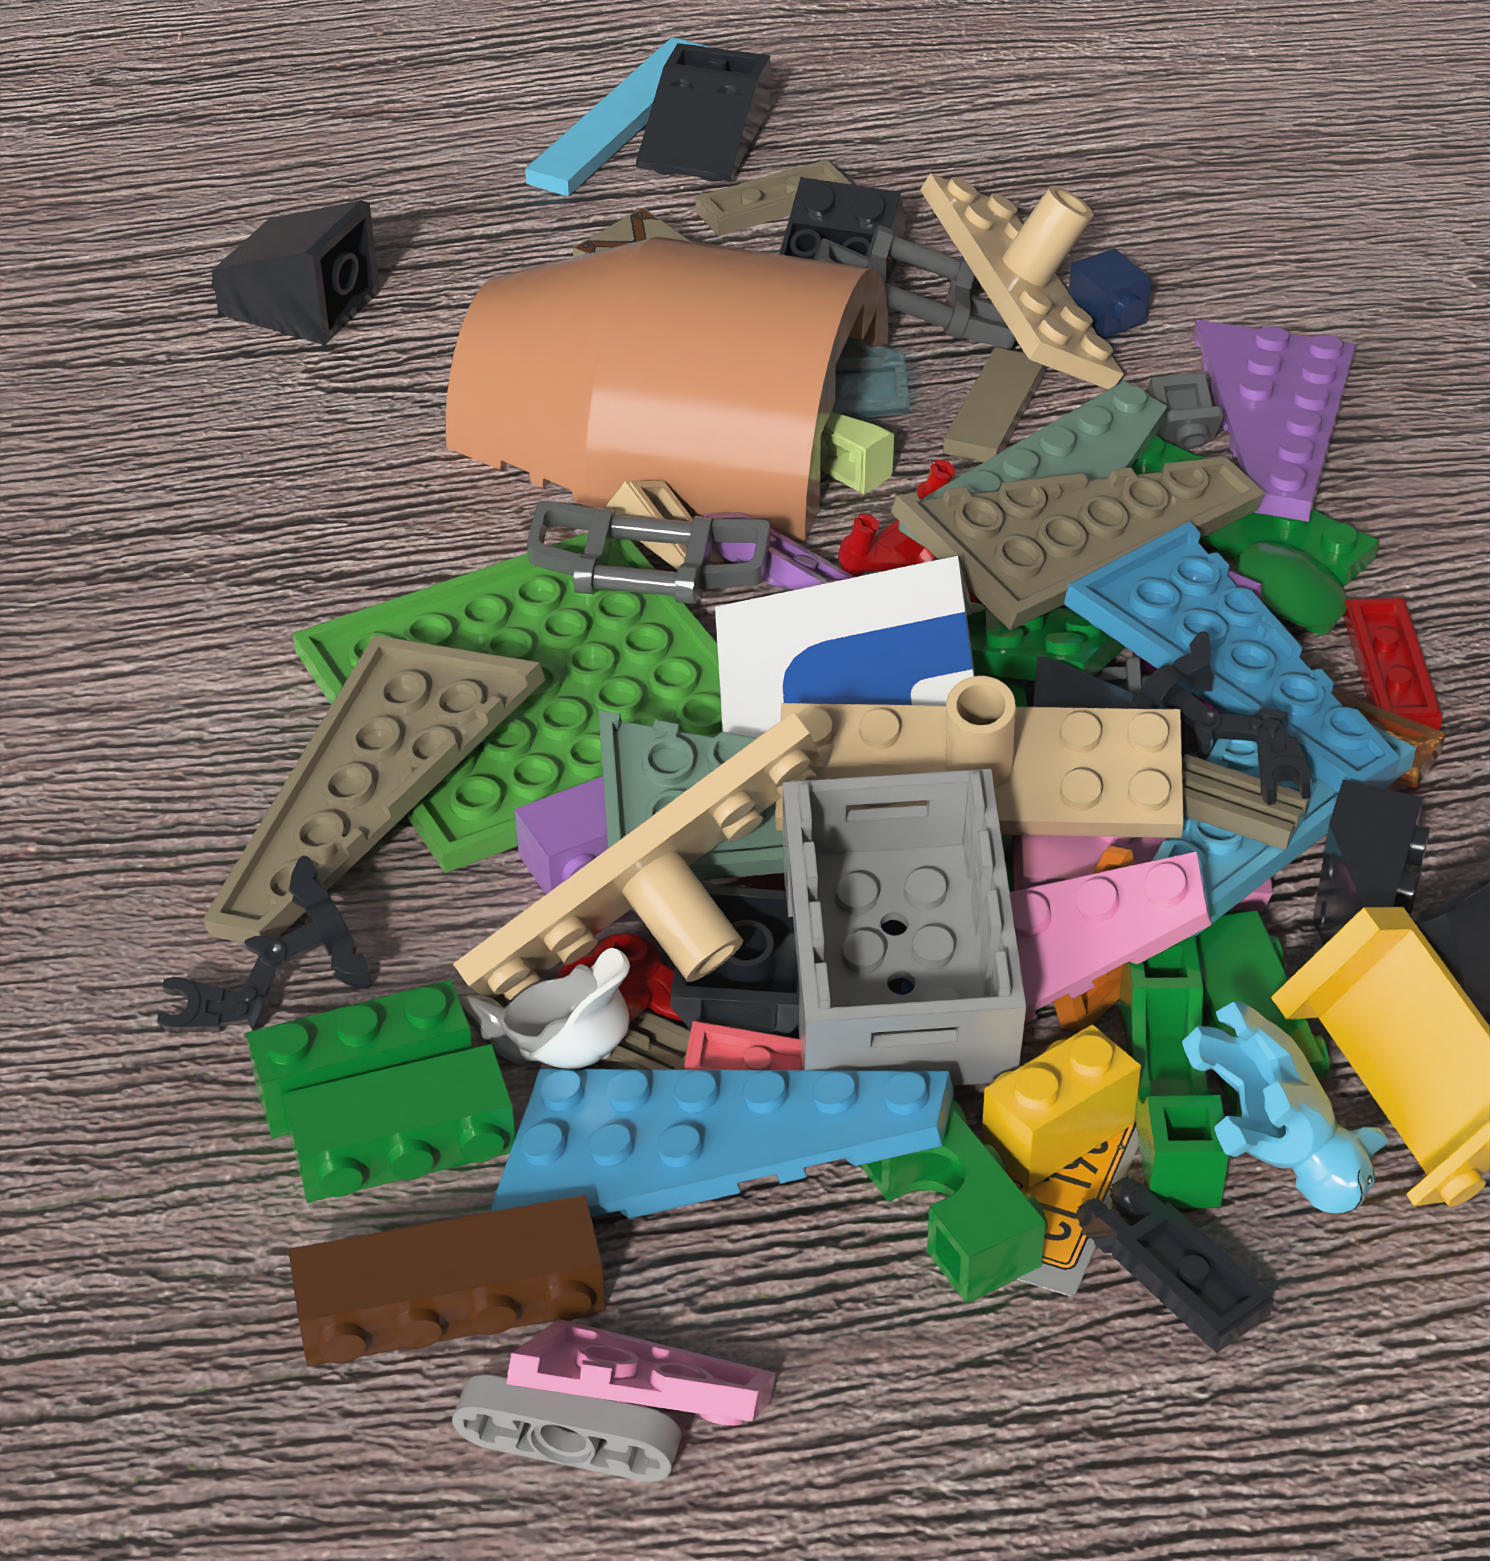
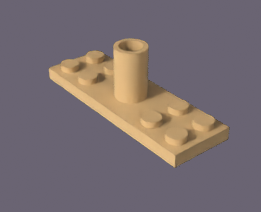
(1019, 268)
(1049, 765)
(651, 875)

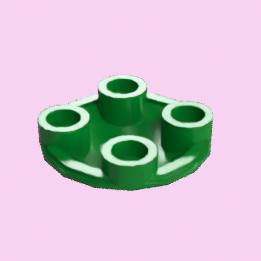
(1294, 585)

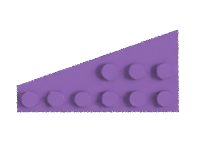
(1278, 405)

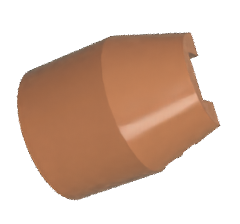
(666, 370)

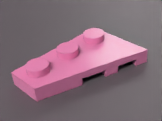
(637, 1371)

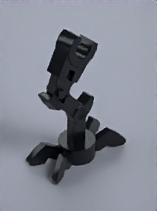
(1173, 688)
(216, 1007)

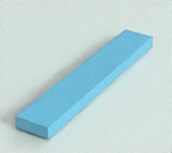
(602, 129)

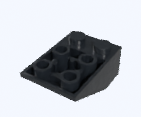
(705, 112)
(842, 215)
(1369, 855)

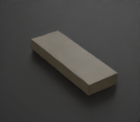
(760, 199)
(993, 406)

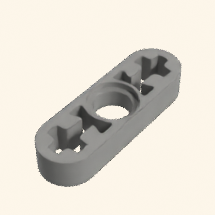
(599, 1437)

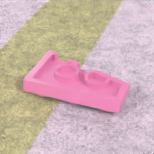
(1101, 921)

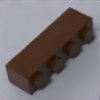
(446, 1280)

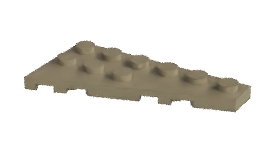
(1046, 532)
(376, 754)

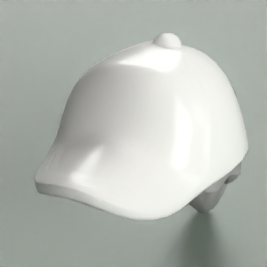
(558, 1020)

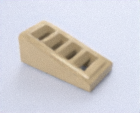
(656, 501)

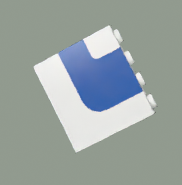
(845, 642)

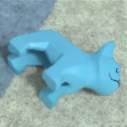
(1284, 1110)

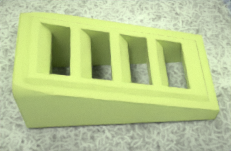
(868, 457)

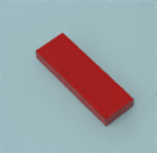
(1391, 659)

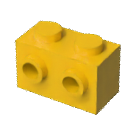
(1060, 1105)

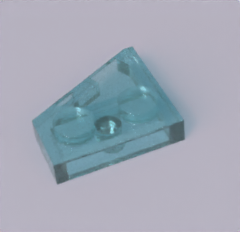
(870, 381)

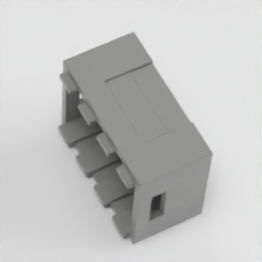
(938, 875)

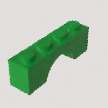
(1173, 1106)

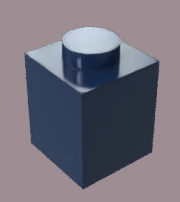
(1110, 292)

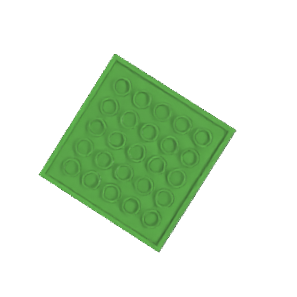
(596, 652)

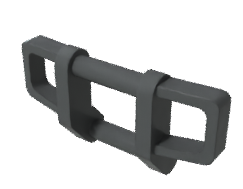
(960, 316)
(604, 525)

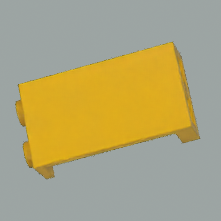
(1409, 1041)

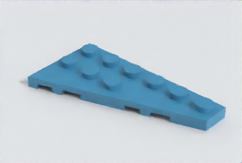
(1173, 591)
(693, 1135)

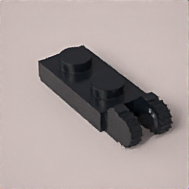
(1177, 1263)

